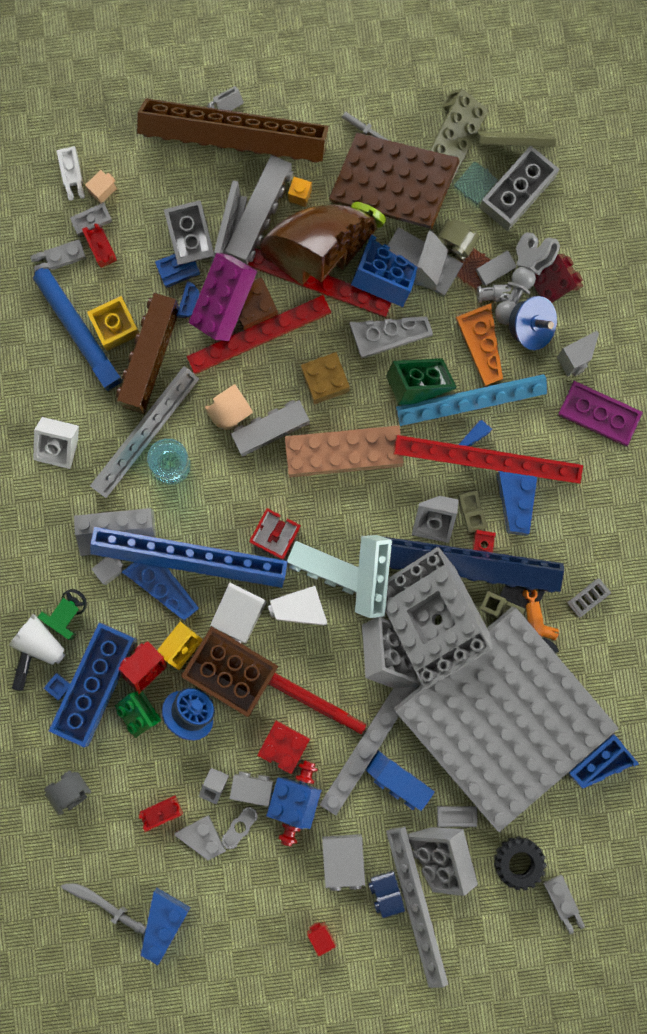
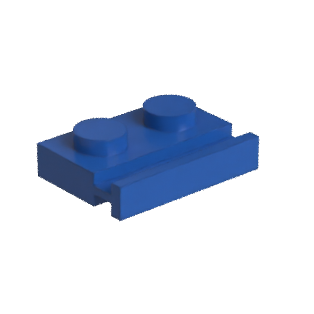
(173, 273)

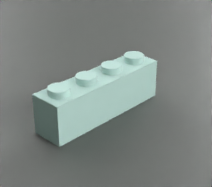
(324, 566)
(373, 576)

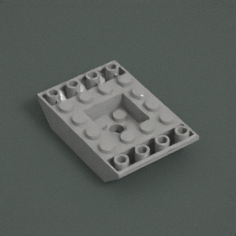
(412, 603)

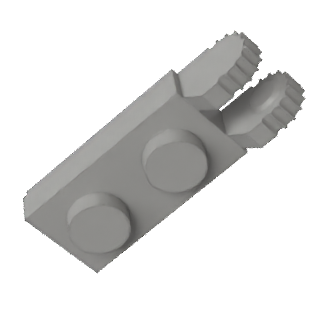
(60, 255)
(563, 901)

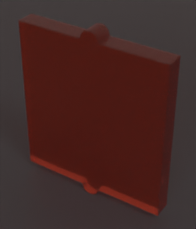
(470, 264)

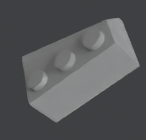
(385, 656)
(444, 859)

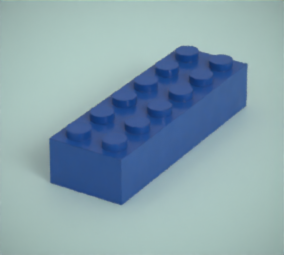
(92, 685)

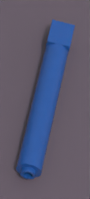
(77, 329)

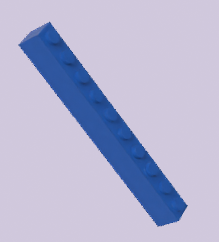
(188, 557)

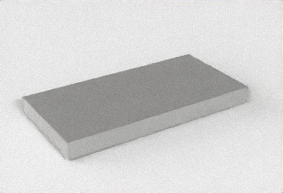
(411, 249)

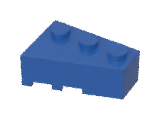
(517, 499)
(602, 762)
(399, 782)
(163, 923)

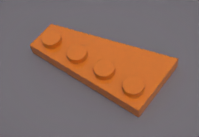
(481, 341)

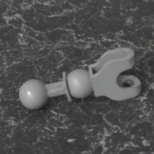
(530, 262)

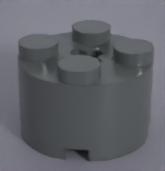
(67, 792)

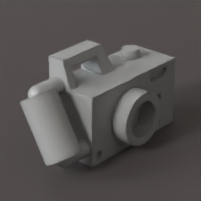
(227, 100)

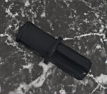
(21, 672)

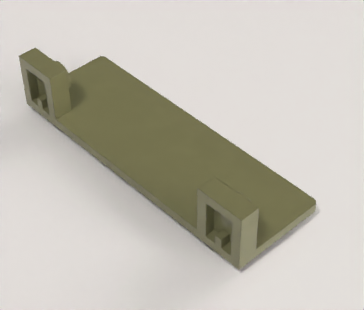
(459, 126)

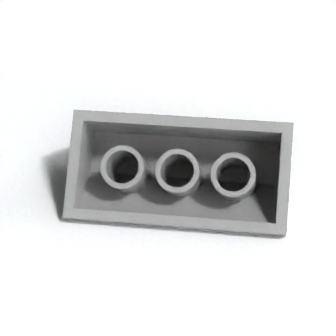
(129, 521)

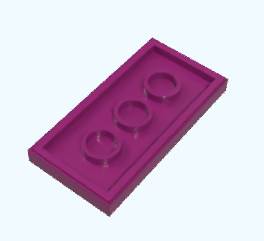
(600, 413)

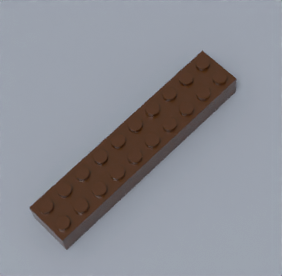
(232, 130)

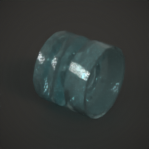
(163, 452)

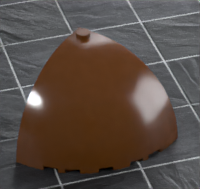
(317, 240)

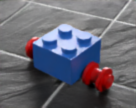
(295, 803)

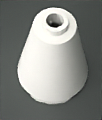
(38, 642)

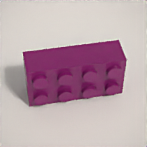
(222, 297)

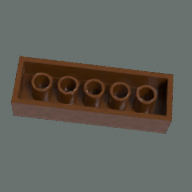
(148, 353)

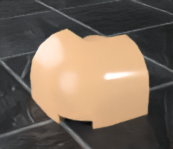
(228, 409)

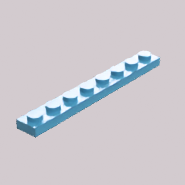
(472, 400)

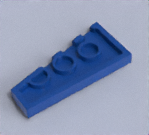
(164, 587)

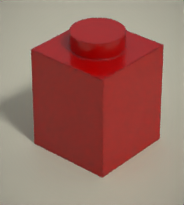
(321, 938)

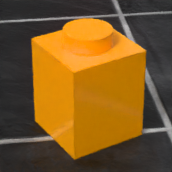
(299, 191)

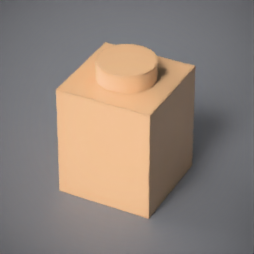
(101, 186)

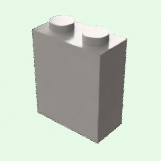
(343, 862)

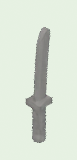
(361, 126)

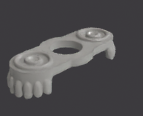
(232, 837)

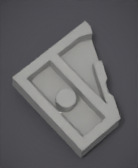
(202, 838)

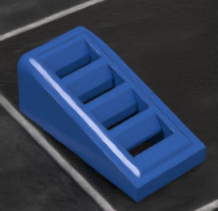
(479, 431)

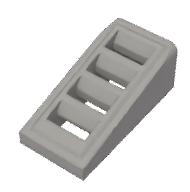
(597, 582)

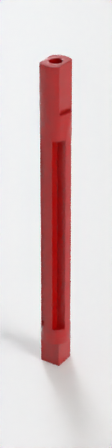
(316, 703)

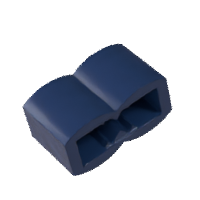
(387, 893)

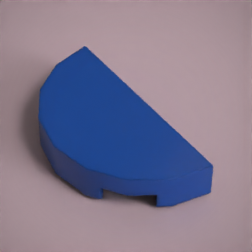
(188, 300)

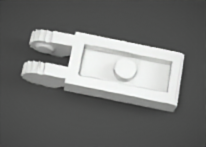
(70, 171)

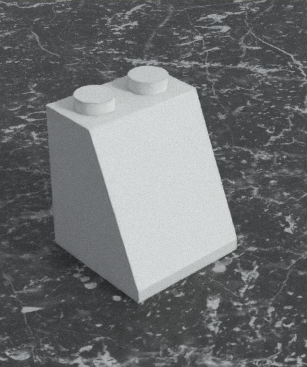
(299, 607)
(238, 613)

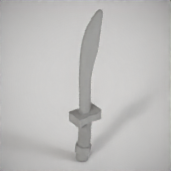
(86, 894)

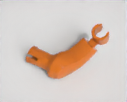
(535, 618)

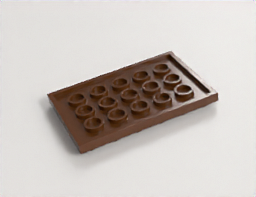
(395, 179)

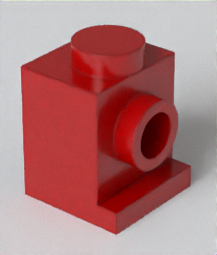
(483, 536)

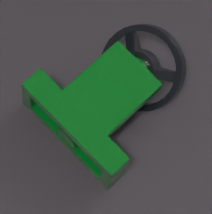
(65, 613)

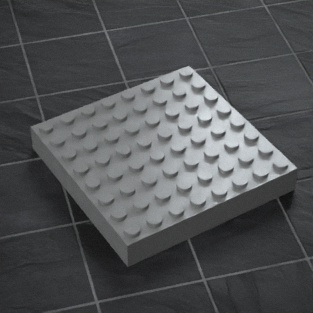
(508, 721)

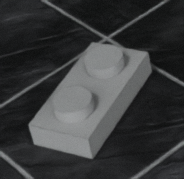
(95, 215)

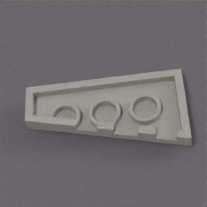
(379, 336)

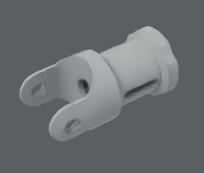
(494, 293)

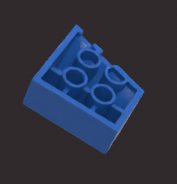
(384, 273)

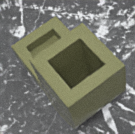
(496, 605)

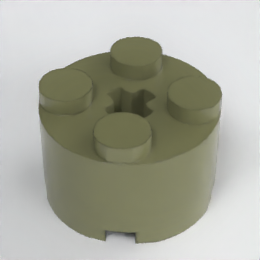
(458, 238)

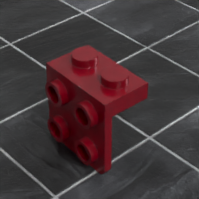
(558, 279)

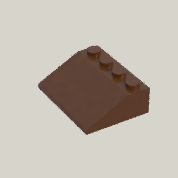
(229, 671)

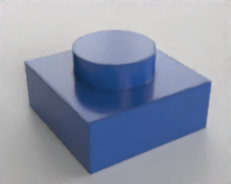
(57, 686)

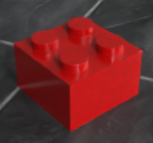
(142, 667)

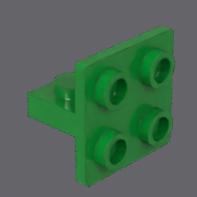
(137, 713)

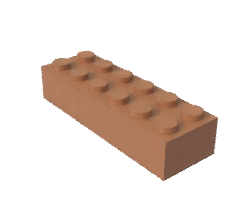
(342, 451)

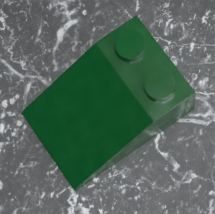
(419, 380)

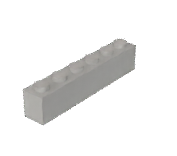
(259, 209)

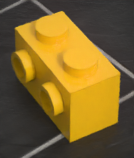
(179, 645)

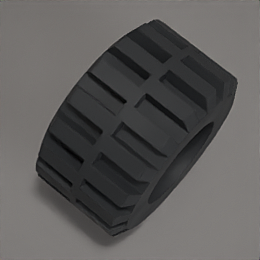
(528, 878)

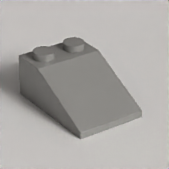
(189, 232)
(431, 263)

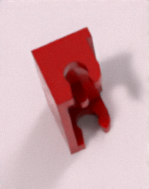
(99, 245)
(160, 813)

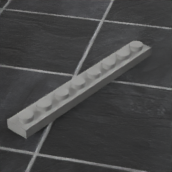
(144, 432)
(364, 751)
(417, 907)

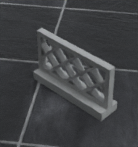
(233, 212)

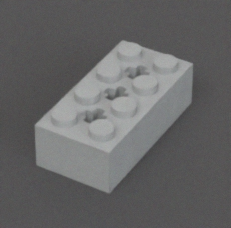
(517, 177)

